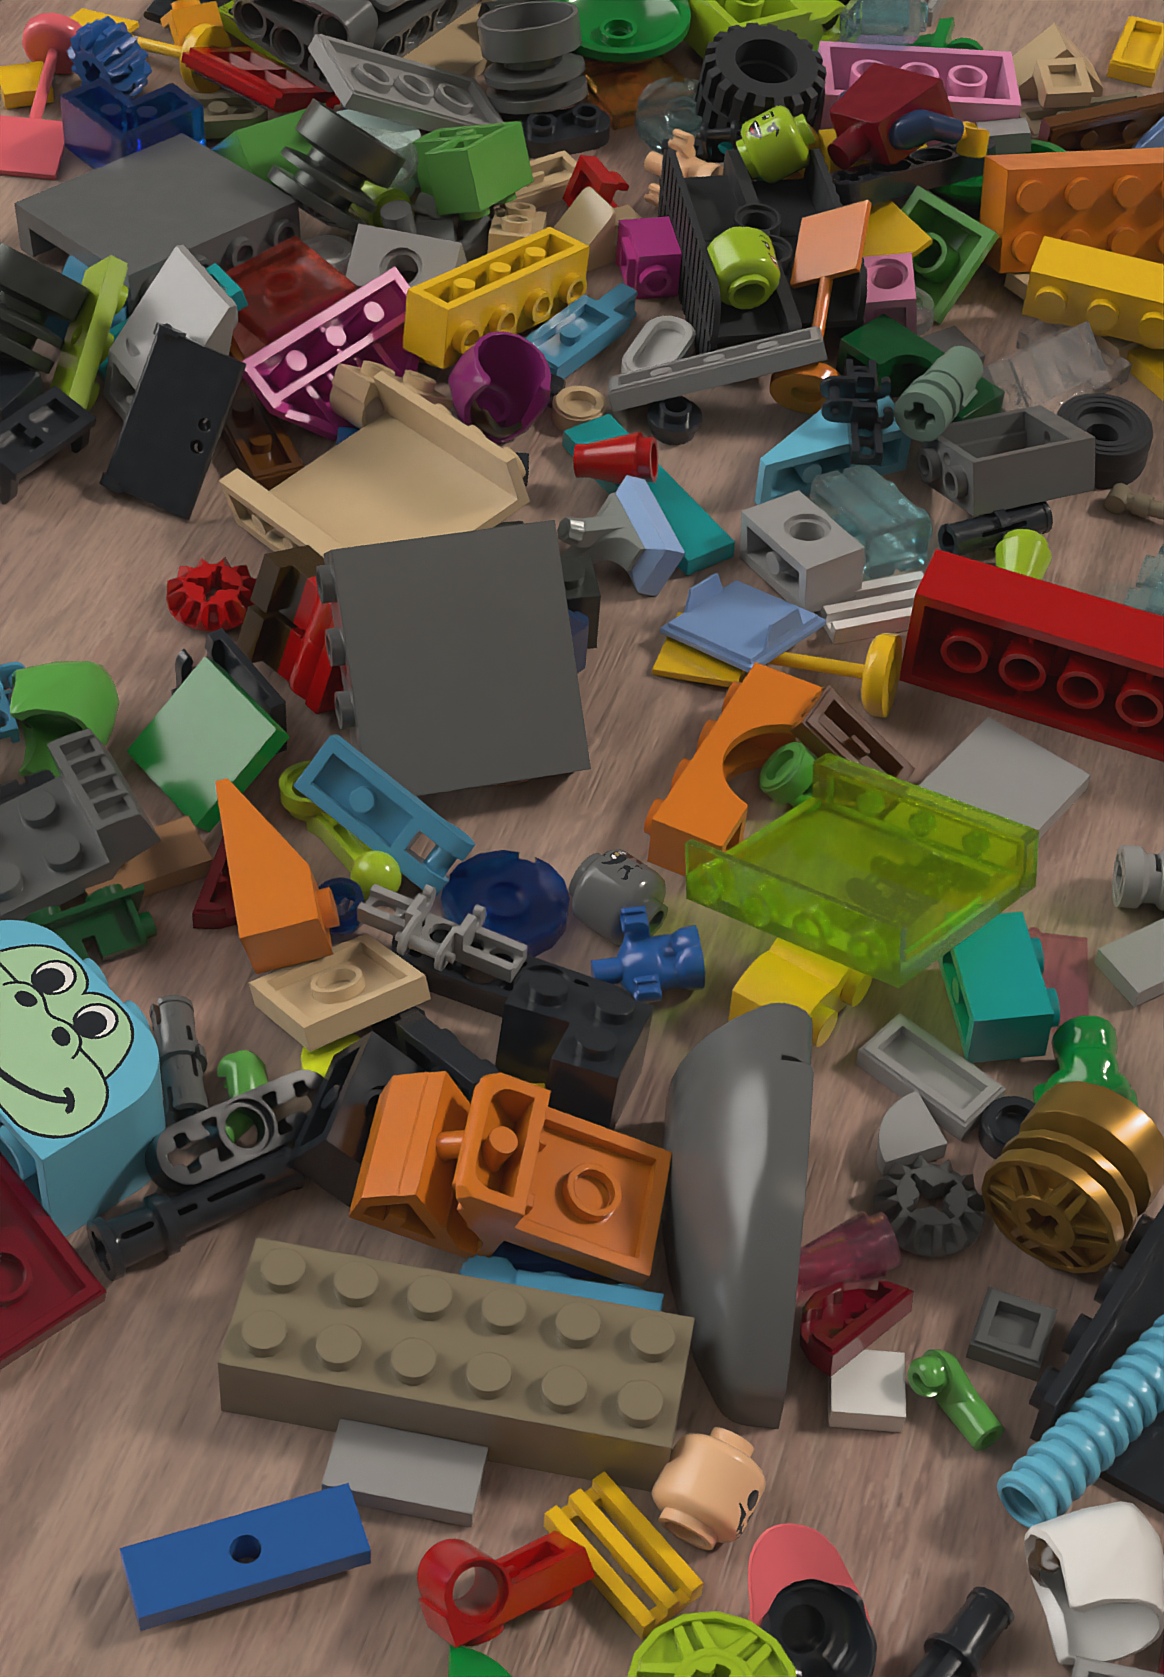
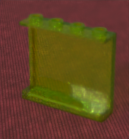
(870, 872)

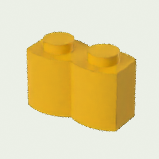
(803, 980)

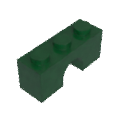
(906, 357)

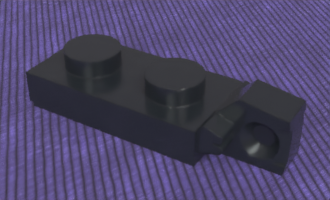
(434, 1048)

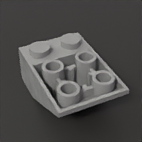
(178, 296)

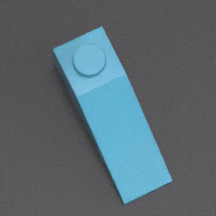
(820, 449)

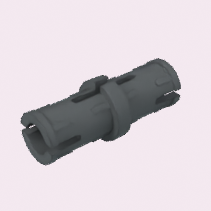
(180, 1058)

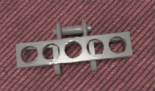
(456, 944)

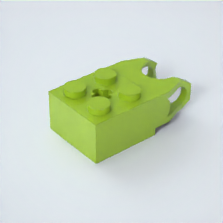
(798, 16)

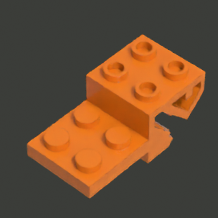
(510, 1174)

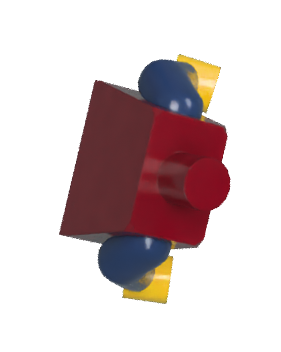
(893, 115)

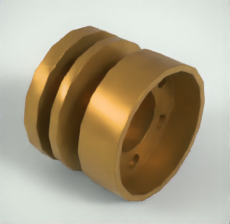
(1076, 1177)

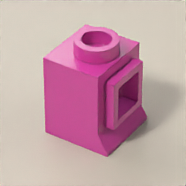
(649, 256)

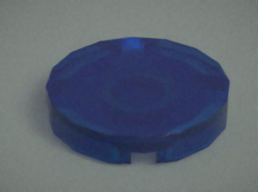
(519, 897)

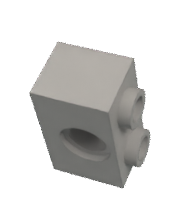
(380, 249)
(801, 552)

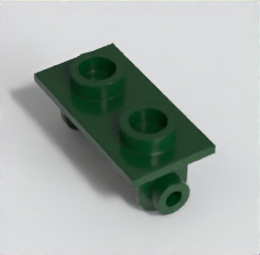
(106, 917)

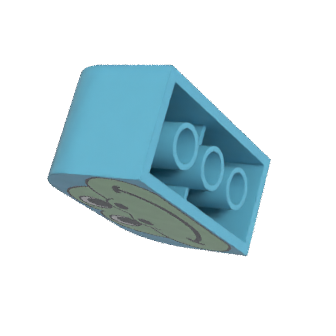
(73, 1078)

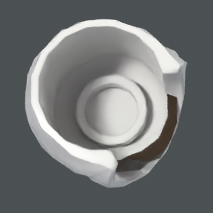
(1098, 1581)

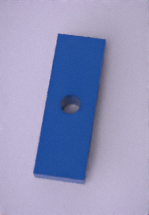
(200, 1569)

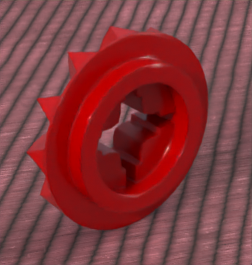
(225, 609)

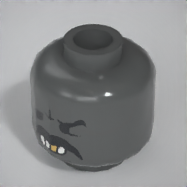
(615, 882)

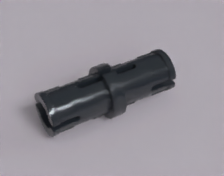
(989, 529)

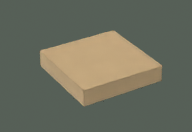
(339, 992)

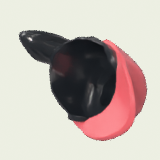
(810, 1603)

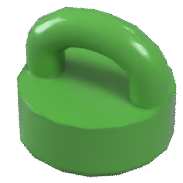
(788, 774)

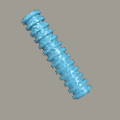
(1089, 1434)

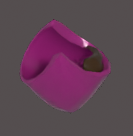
(500, 385)

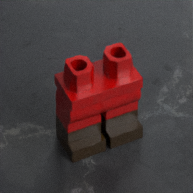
(290, 626)

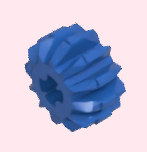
(109, 53)

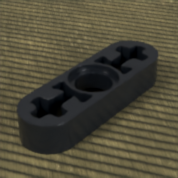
(257, 1105)

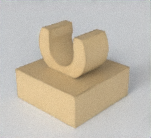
(1062, 82)

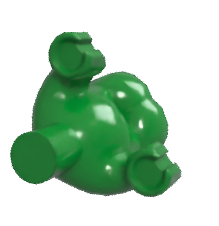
(1087, 1053)

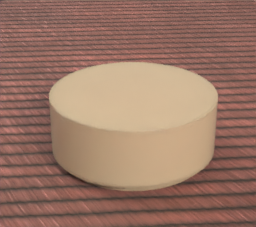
(576, 406)

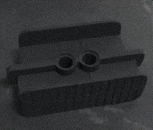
(712, 204)

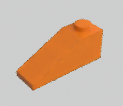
(274, 892)

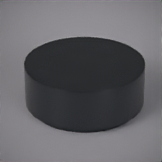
(1002, 1122)

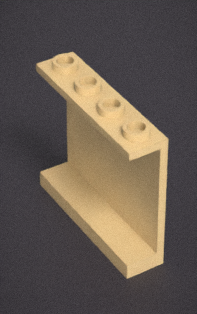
(388, 482)

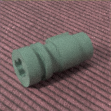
(939, 394)

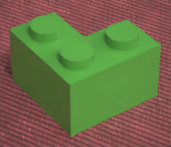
(473, 167)

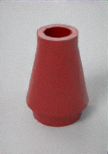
(617, 457)

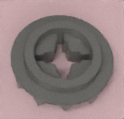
(928, 1230)

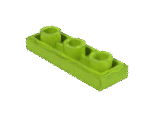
(89, 337)

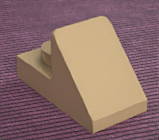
(595, 224)

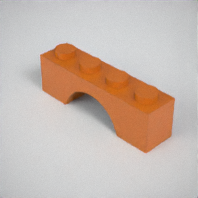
(749, 730)

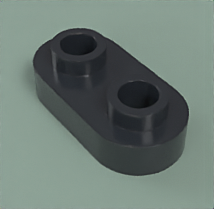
(569, 129)

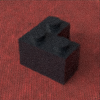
(576, 1042)

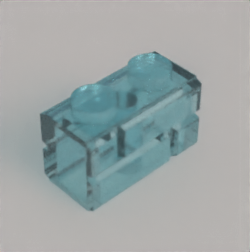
(878, 516)

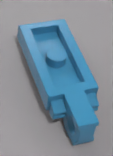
(584, 329)

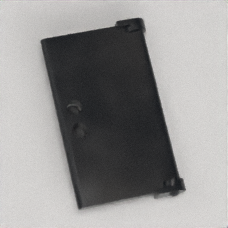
(165, 420)

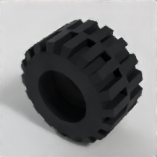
(756, 71)

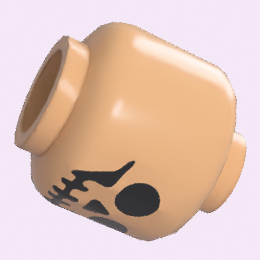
(708, 1488)

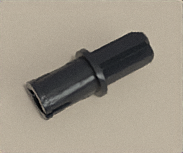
(966, 1637)

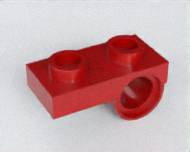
(503, 1588)

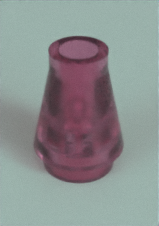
(851, 1252)

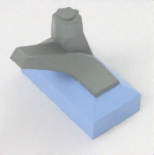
(630, 533)

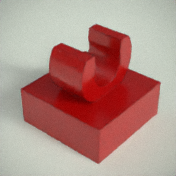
(592, 173)

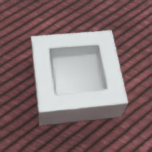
(869, 1392)

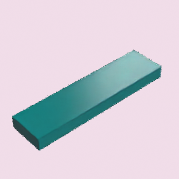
(696, 531)

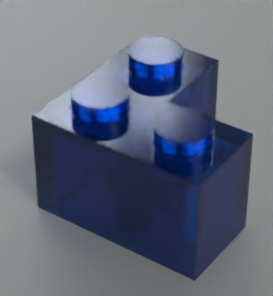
(107, 125)

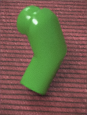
(242, 1073)
(942, 1377)

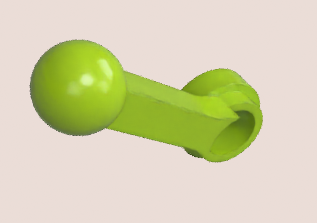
(363, 863)

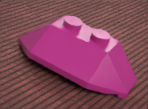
(297, 369)

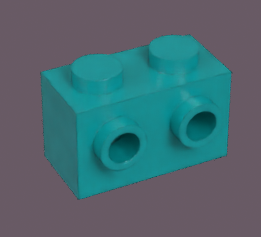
(1000, 992)

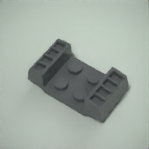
(69, 829)

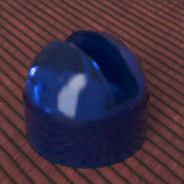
(344, 891)

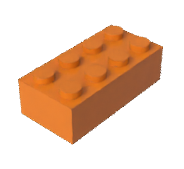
(1076, 196)

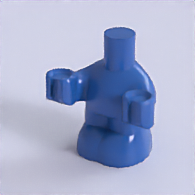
(653, 963)

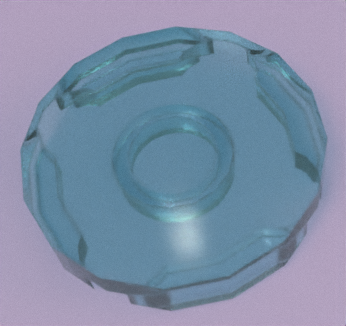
(664, 108)

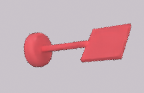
(32, 144)

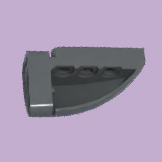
(383, 25)
(738, 1202)

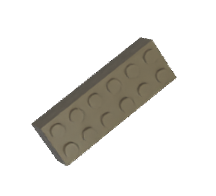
(456, 1358)

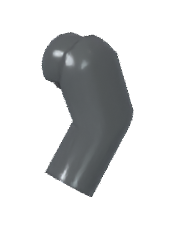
(475, 237)

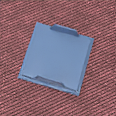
(740, 623)

